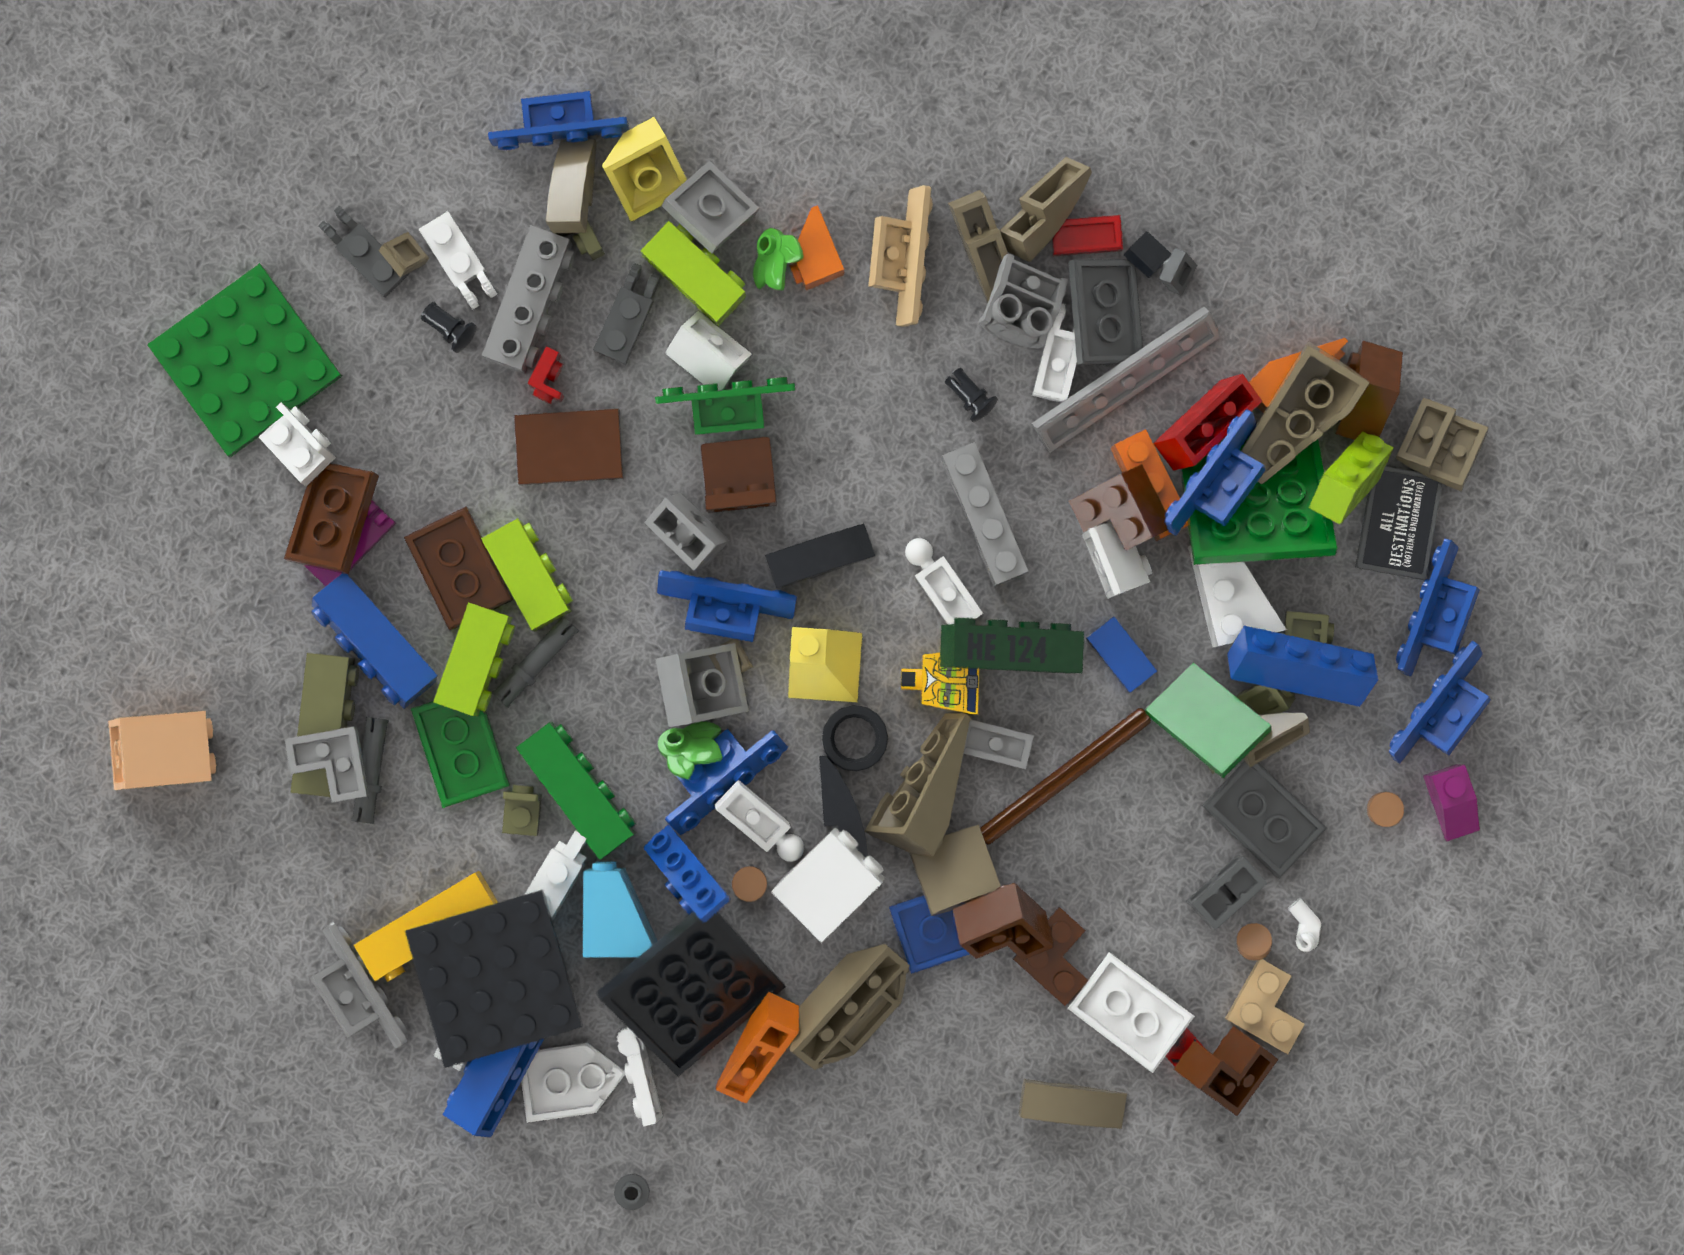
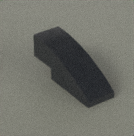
(819, 556)
(839, 804)

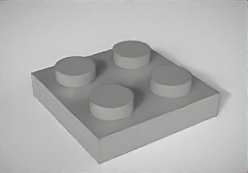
(710, 207)

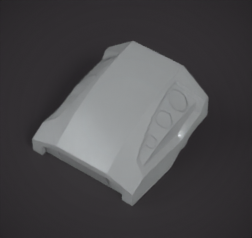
(1023, 304)

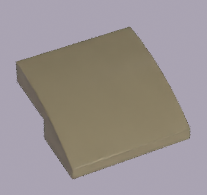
(1442, 444)
(957, 871)

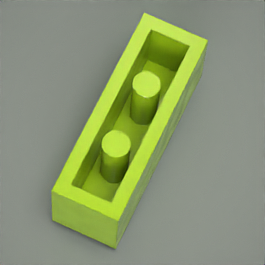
(694, 272)
(1351, 477)
(528, 574)
(474, 660)

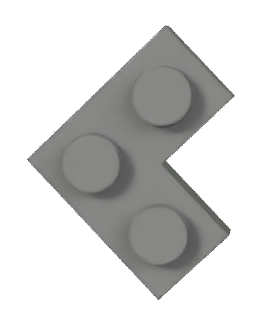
(338, 753)

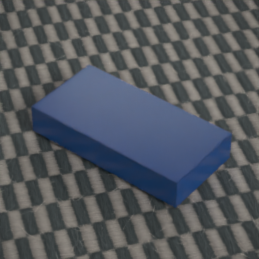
(1121, 654)

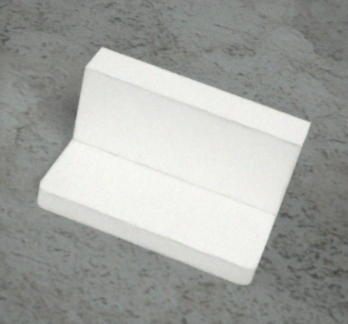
(707, 351)

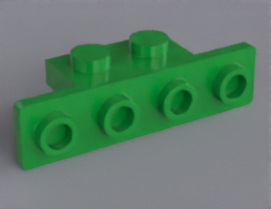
(728, 408)

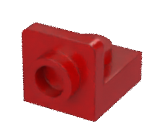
(546, 370)

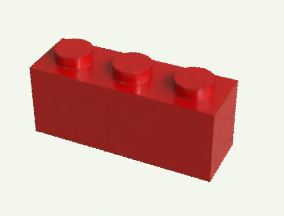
(1206, 422)

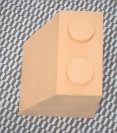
(161, 750)

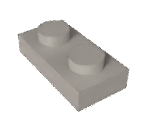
(998, 744)

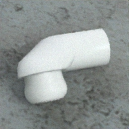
(1308, 927)

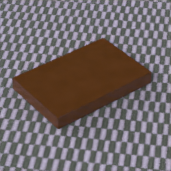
(568, 447)
(332, 518)
(457, 566)

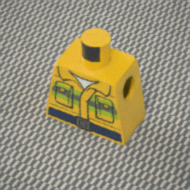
(942, 686)

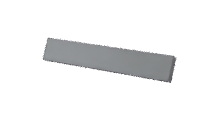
(1126, 379)

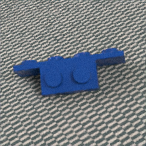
(558, 118)
(1222, 481)
(724, 607)
(1442, 612)
(1447, 711)
(713, 780)
(686, 875)

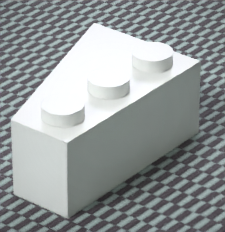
(1232, 601)

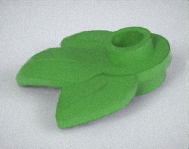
(773, 255)
(693, 747)

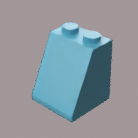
(613, 914)

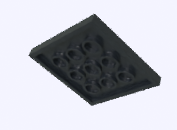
(493, 978)
(690, 990)

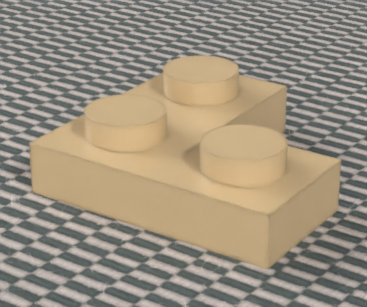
(1256, 1010)

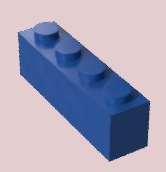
(373, 640)
(1302, 666)
(489, 1088)

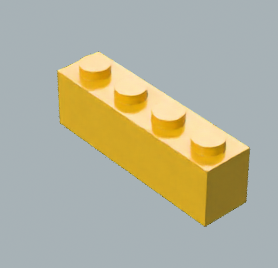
(388, 947)

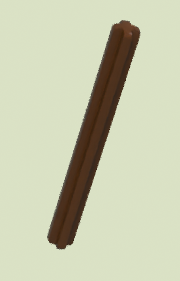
(1064, 775)

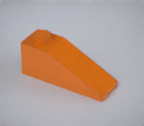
(759, 1047)

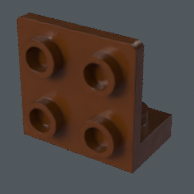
(738, 475)

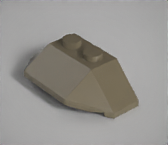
(849, 1005)

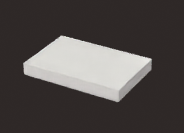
(1131, 1012)

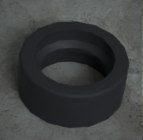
(880, 742)

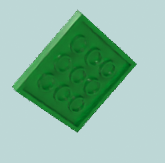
(244, 359)
(1270, 521)

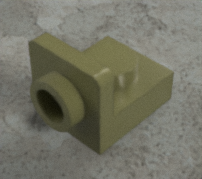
(587, 243)
(1309, 626)
(1266, 700)
(521, 811)

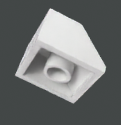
(1116, 567)

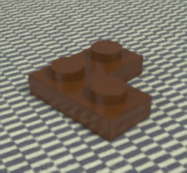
(1050, 967)

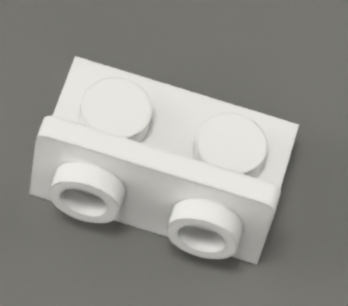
(297, 446)

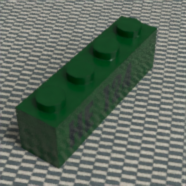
(1011, 648)

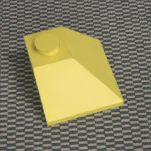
(643, 169)
(824, 664)

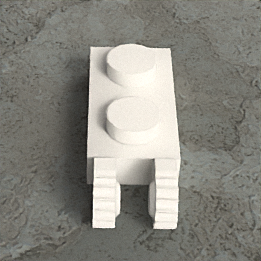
(456, 256)
(1056, 363)
(639, 1073)

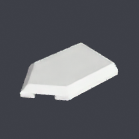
(568, 1082)

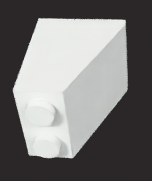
(829, 883)

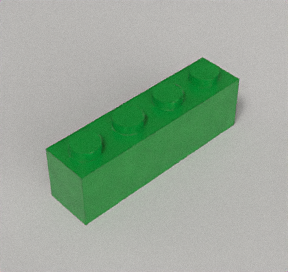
(576, 789)

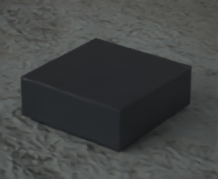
(1147, 254)

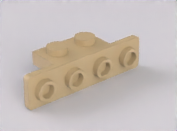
(900, 255)

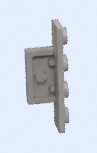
(352, 994)

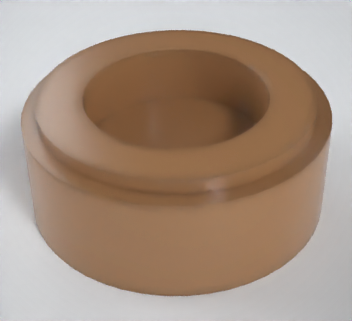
(1385, 809)
(749, 883)
(1254, 941)

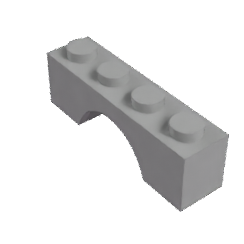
(984, 514)

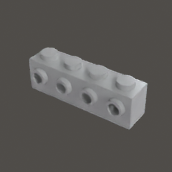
(528, 300)

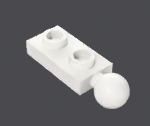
(941, 583)
(759, 822)

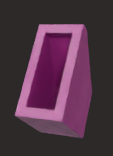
(1453, 801)

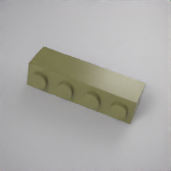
(323, 709)

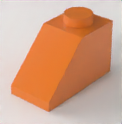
(820, 257)

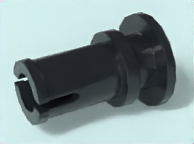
(452, 329)
(973, 397)

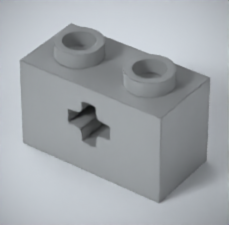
(686, 531)

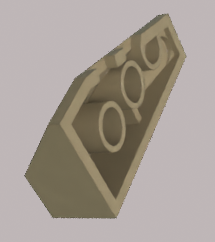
(1306, 405)
(923, 803)

